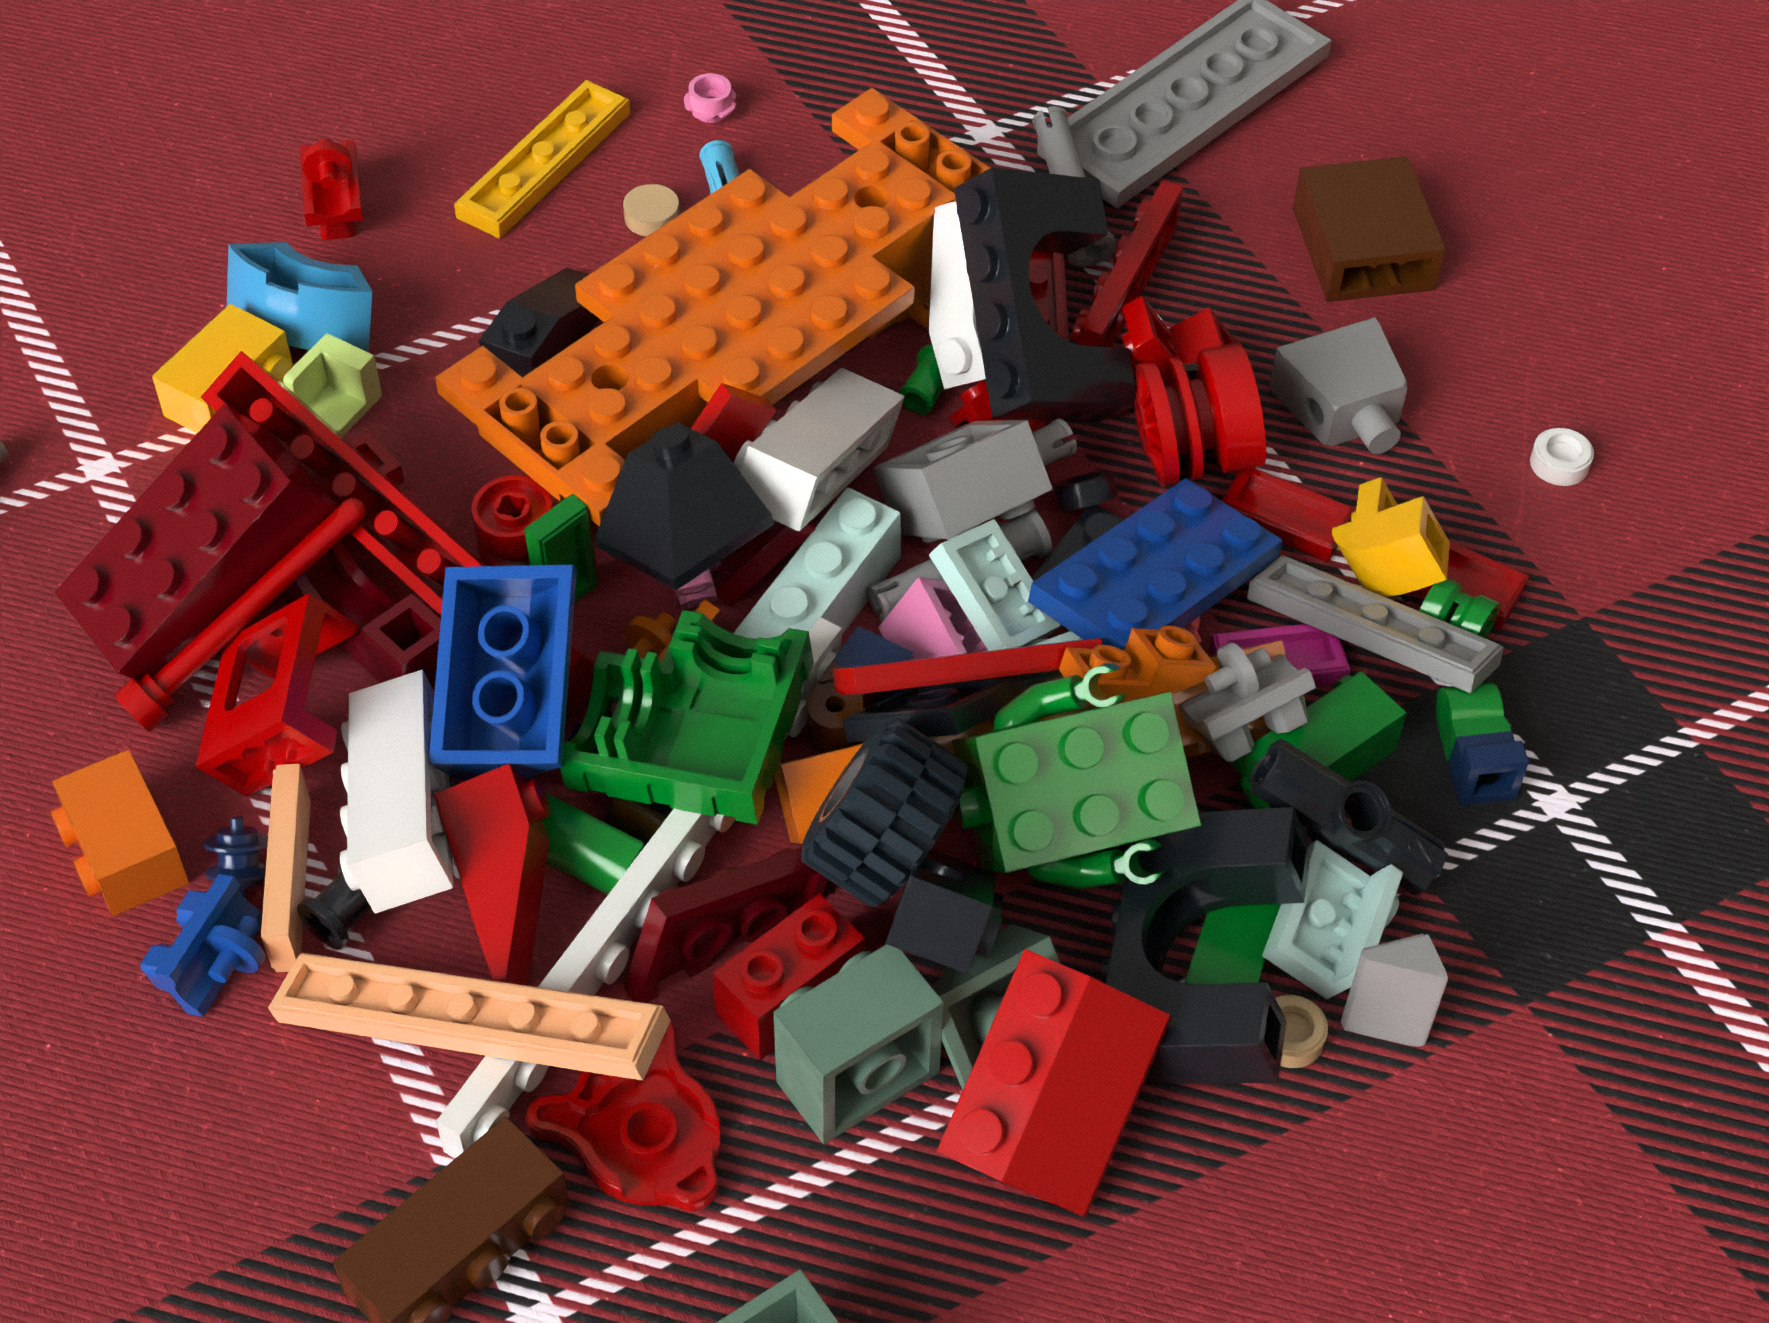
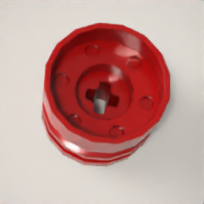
(1202, 414)

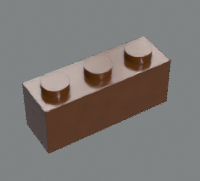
(455, 1230)

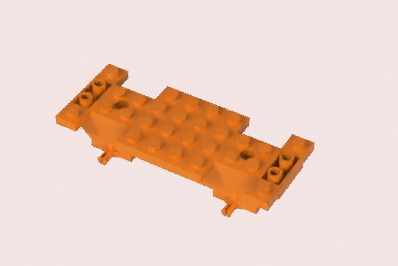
(728, 294)

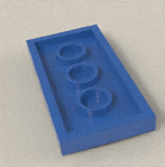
(1156, 567)

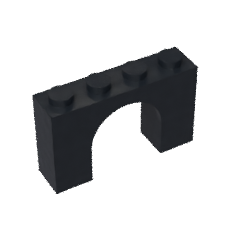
(1025, 362)
(1228, 861)

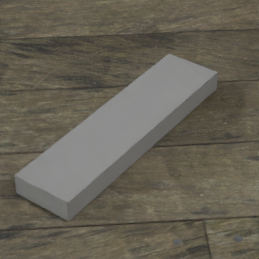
(1376, 623)

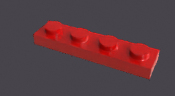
(1133, 266)

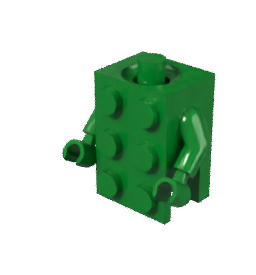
(1075, 783)

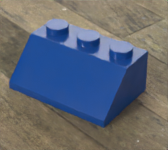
(503, 669)

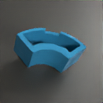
(300, 293)

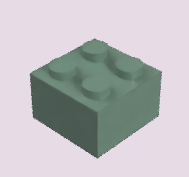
(857, 1040)

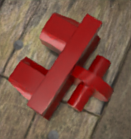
(331, 187)

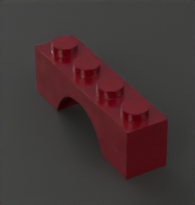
(391, 634)

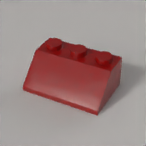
(1054, 1083)

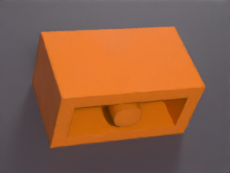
(119, 832)

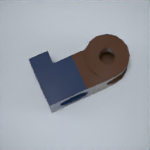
(828, 708)

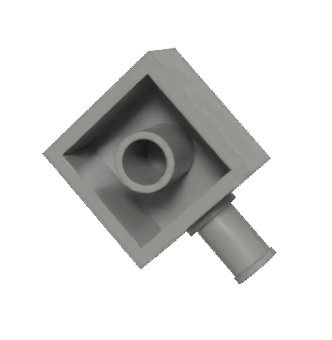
(972, 476)

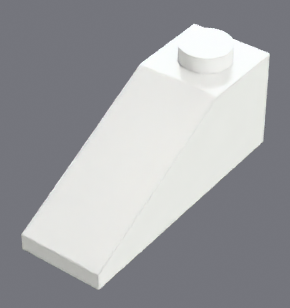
(951, 304)

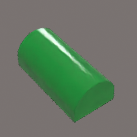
(588, 846)

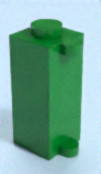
(1344, 732)

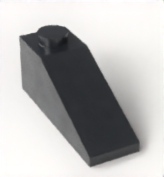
(539, 323)

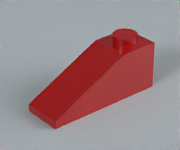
(501, 862)

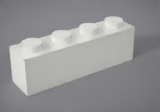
(819, 446)
(391, 816)

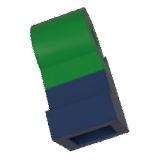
(1479, 743)

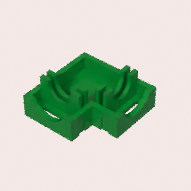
(695, 727)

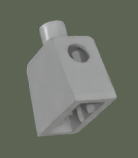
(1343, 385)

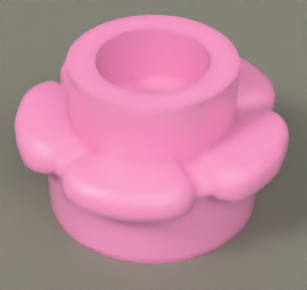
(710, 98)

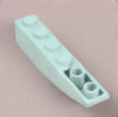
(831, 570)

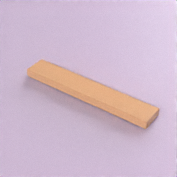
(472, 1015)

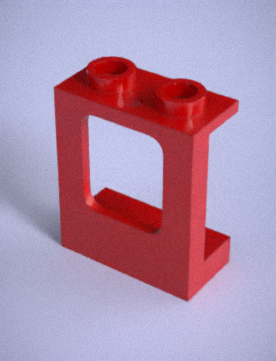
(272, 728)

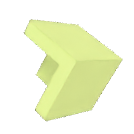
(336, 382)

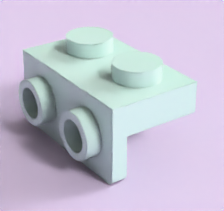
(1339, 917)

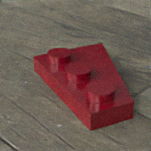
(698, 920)

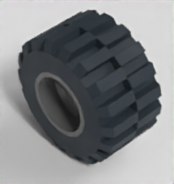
(884, 812)

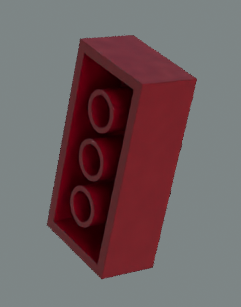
(193, 544)

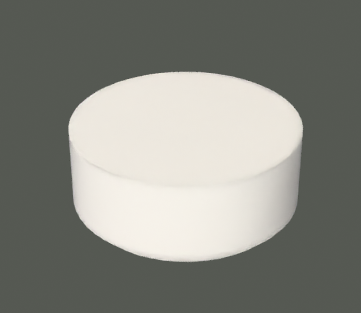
(1561, 456)

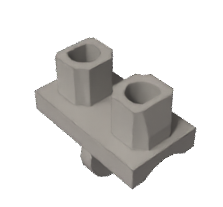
(1243, 692)

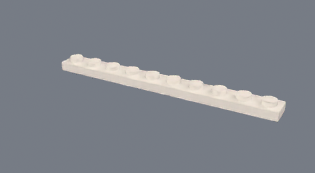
(604, 942)

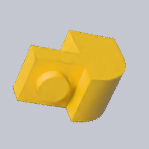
(1392, 544)

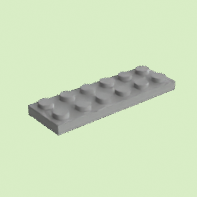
(1191, 95)

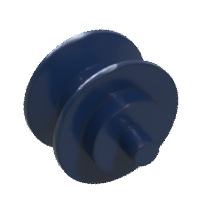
(238, 853)

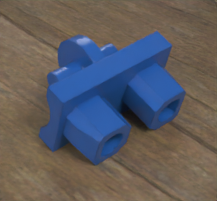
(213, 942)

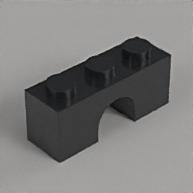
(947, 912)

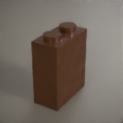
(1368, 229)

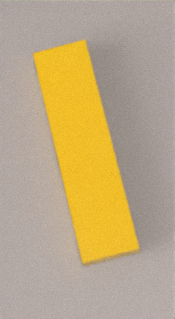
(542, 159)

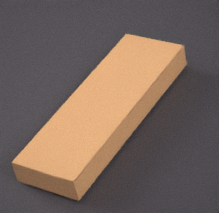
(285, 866)

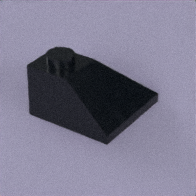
(680, 507)

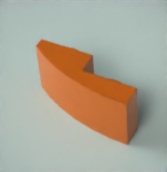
(1149, 664)

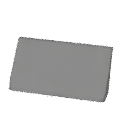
(1396, 991)

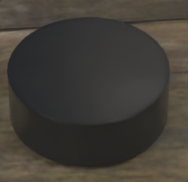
(1085, 490)

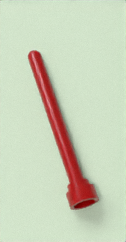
(152, 695)

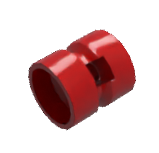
(500, 515)

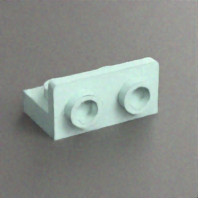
(992, 587)

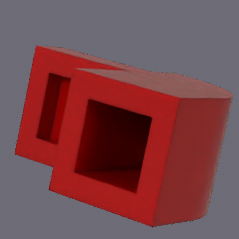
(1152, 340)

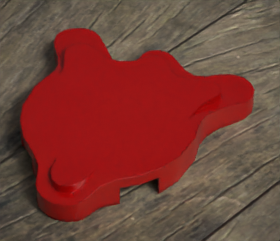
(639, 1137)

